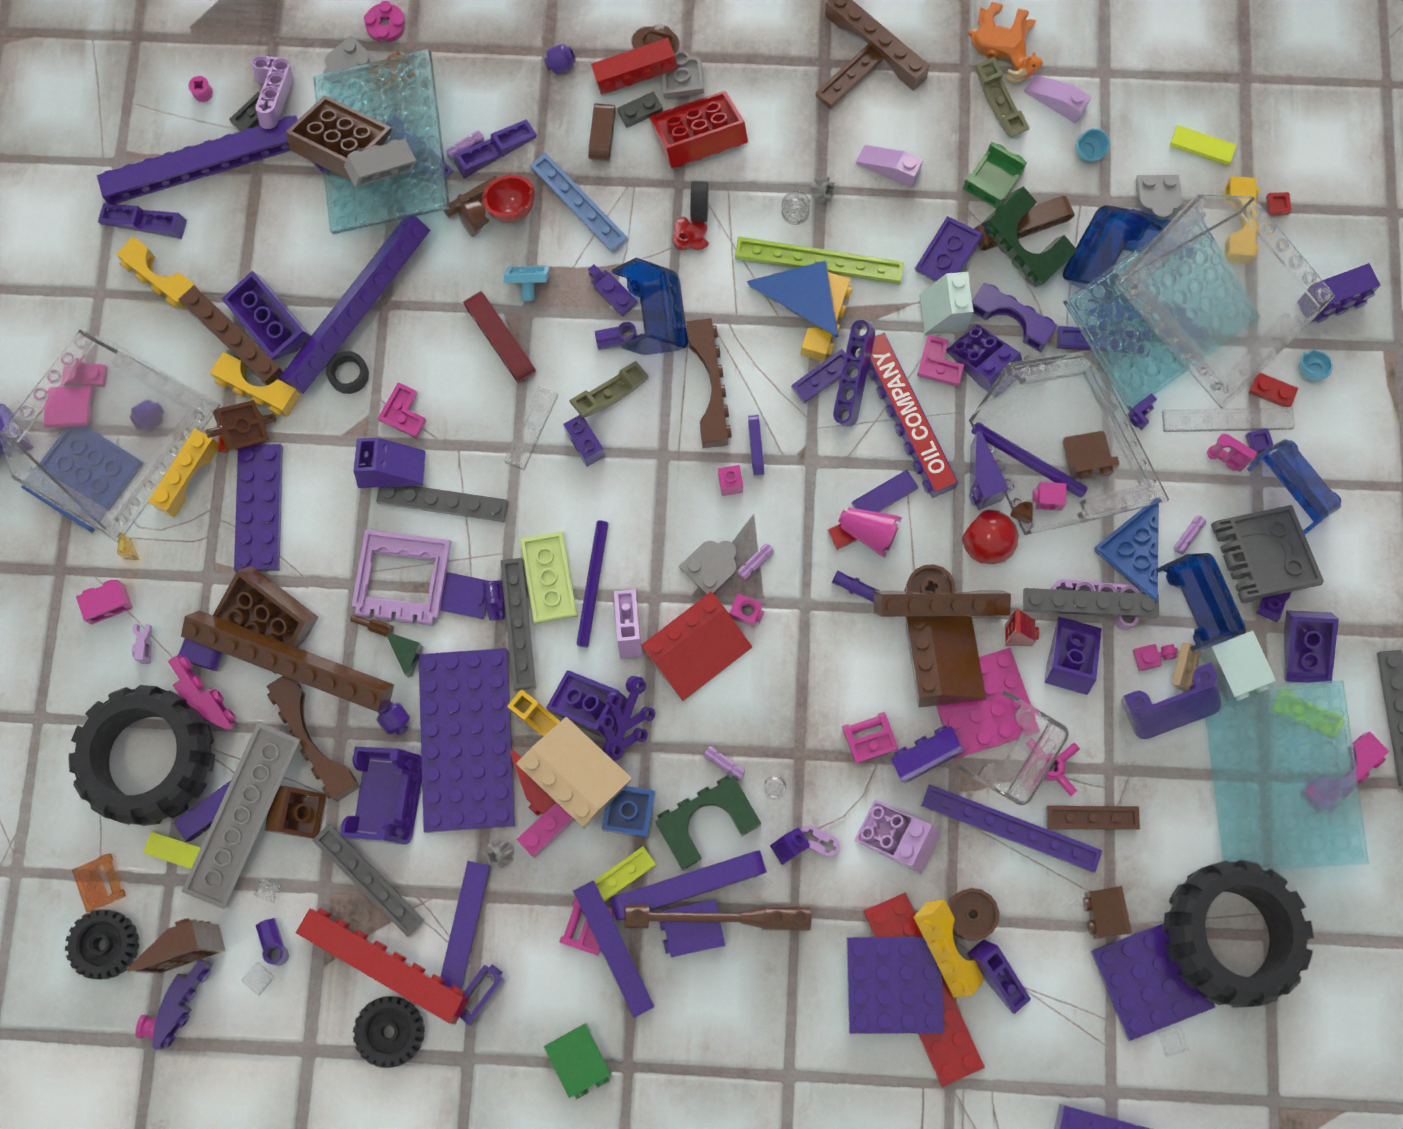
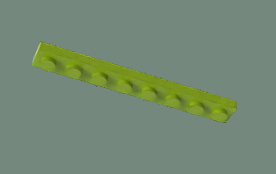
(837, 262)

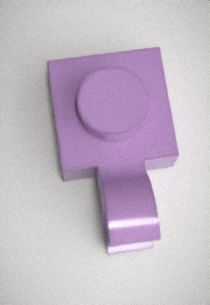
(142, 648)

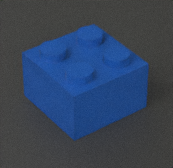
(630, 812)

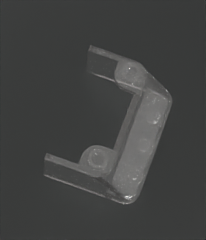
(1028, 758)

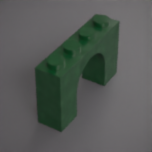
(1002, 227)
(727, 796)

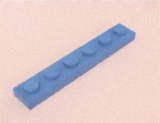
(578, 202)

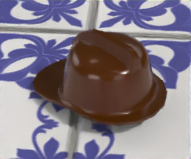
(652, 34)

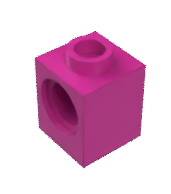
(730, 480)
(1050, 496)
(742, 602)

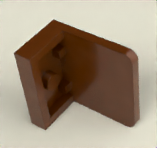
(1089, 455)

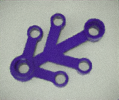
(624, 720)

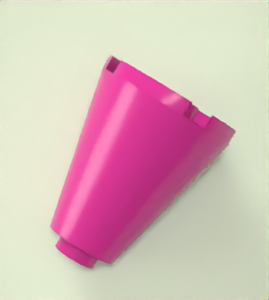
(871, 528)

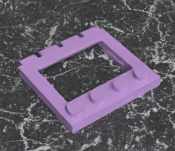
(401, 546)

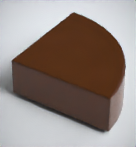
(1023, 512)

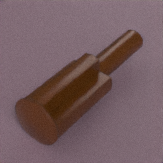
(374, 625)

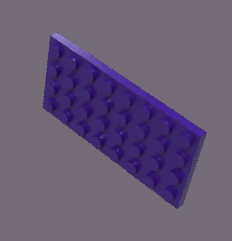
(466, 740)

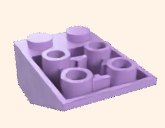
(898, 836)

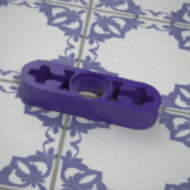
(756, 445)

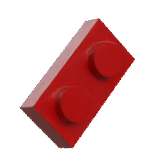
(1273, 390)

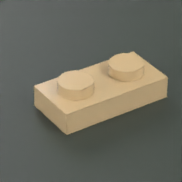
(1186, 666)

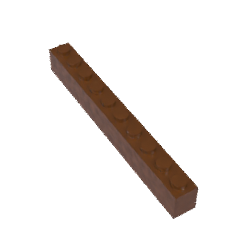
(287, 660)

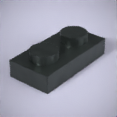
(639, 109)
(246, 116)

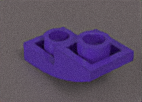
(1272, 606)

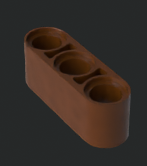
(602, 132)

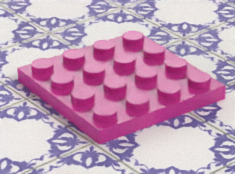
(988, 721)

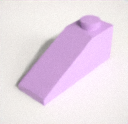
(1059, 96)
(891, 163)
(627, 623)

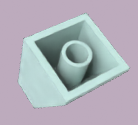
(947, 304)
(1240, 666)

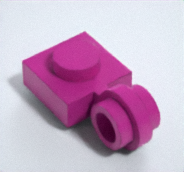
(1149, 657)

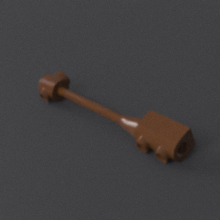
(767, 917)

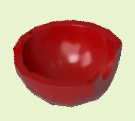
(509, 198)
(991, 537)

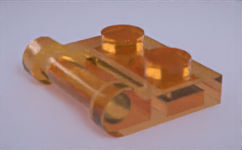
(92, 886)

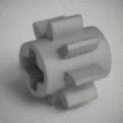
(823, 189)
(500, 853)

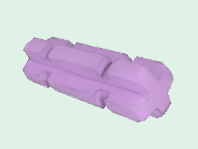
(465, 143)
(1190, 534)
(755, 561)
(724, 763)

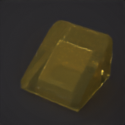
(126, 548)

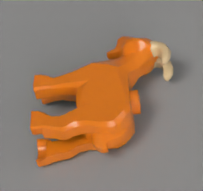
(1006, 42)

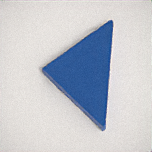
(803, 292)
(1134, 550)

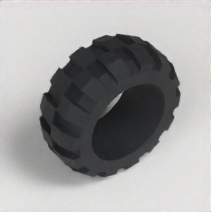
(101, 730)
(1283, 918)

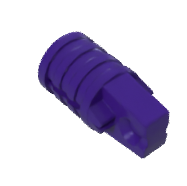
(494, 599)

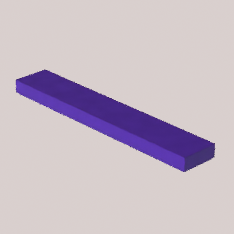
(465, 924)
(613, 948)

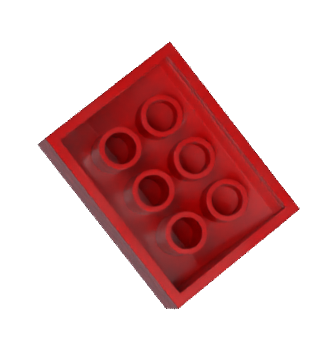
(699, 129)
(696, 646)

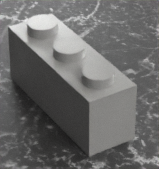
(379, 162)

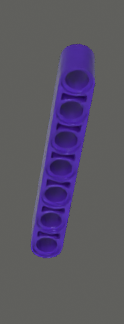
(691, 883)

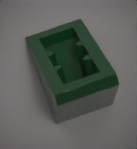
(406, 652)

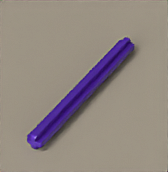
(1030, 460)
(592, 584)

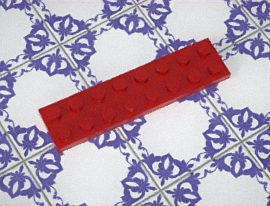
(951, 1052)

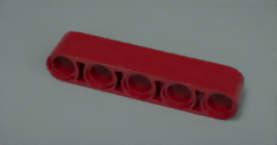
(499, 337)

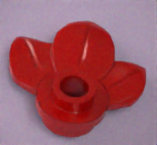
(689, 234)

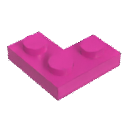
(935, 367)
(397, 413)

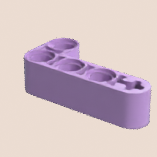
(277, 81)
(1098, 586)

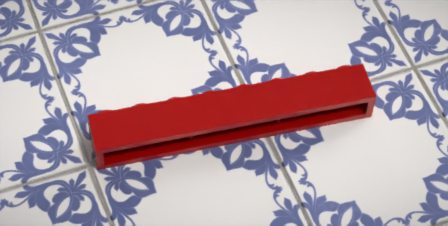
(383, 966)

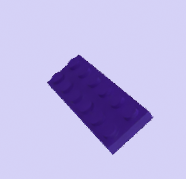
(258, 507)

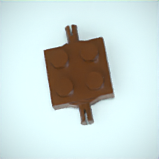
(240, 425)

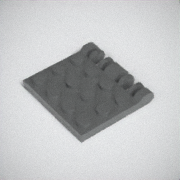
(1271, 550)

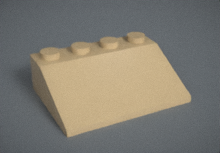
(574, 772)

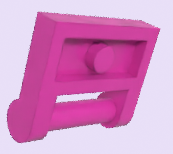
(1236, 458)
(873, 744)
(586, 940)

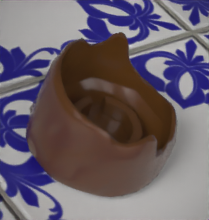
(473, 217)

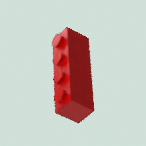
(634, 66)

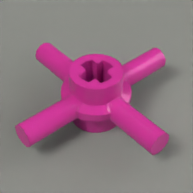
(1060, 769)

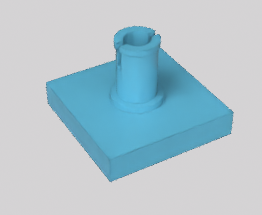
(527, 277)

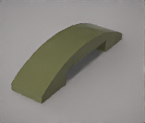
(999, 98)
(609, 392)

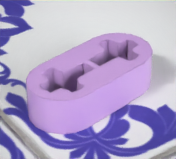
(821, 836)

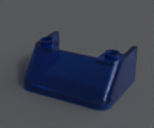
(1104, 242)
(660, 307)
(1300, 481)
(1206, 597)

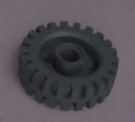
(85, 939)
(370, 1032)

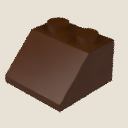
(296, 812)
(1107, 912)

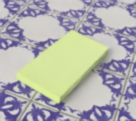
(548, 577)

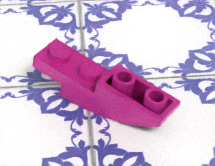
(207, 702)

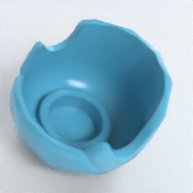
(1092, 145)
(1315, 365)

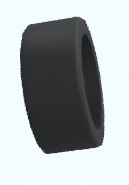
(699, 201)
(343, 357)

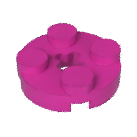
(381, 12)

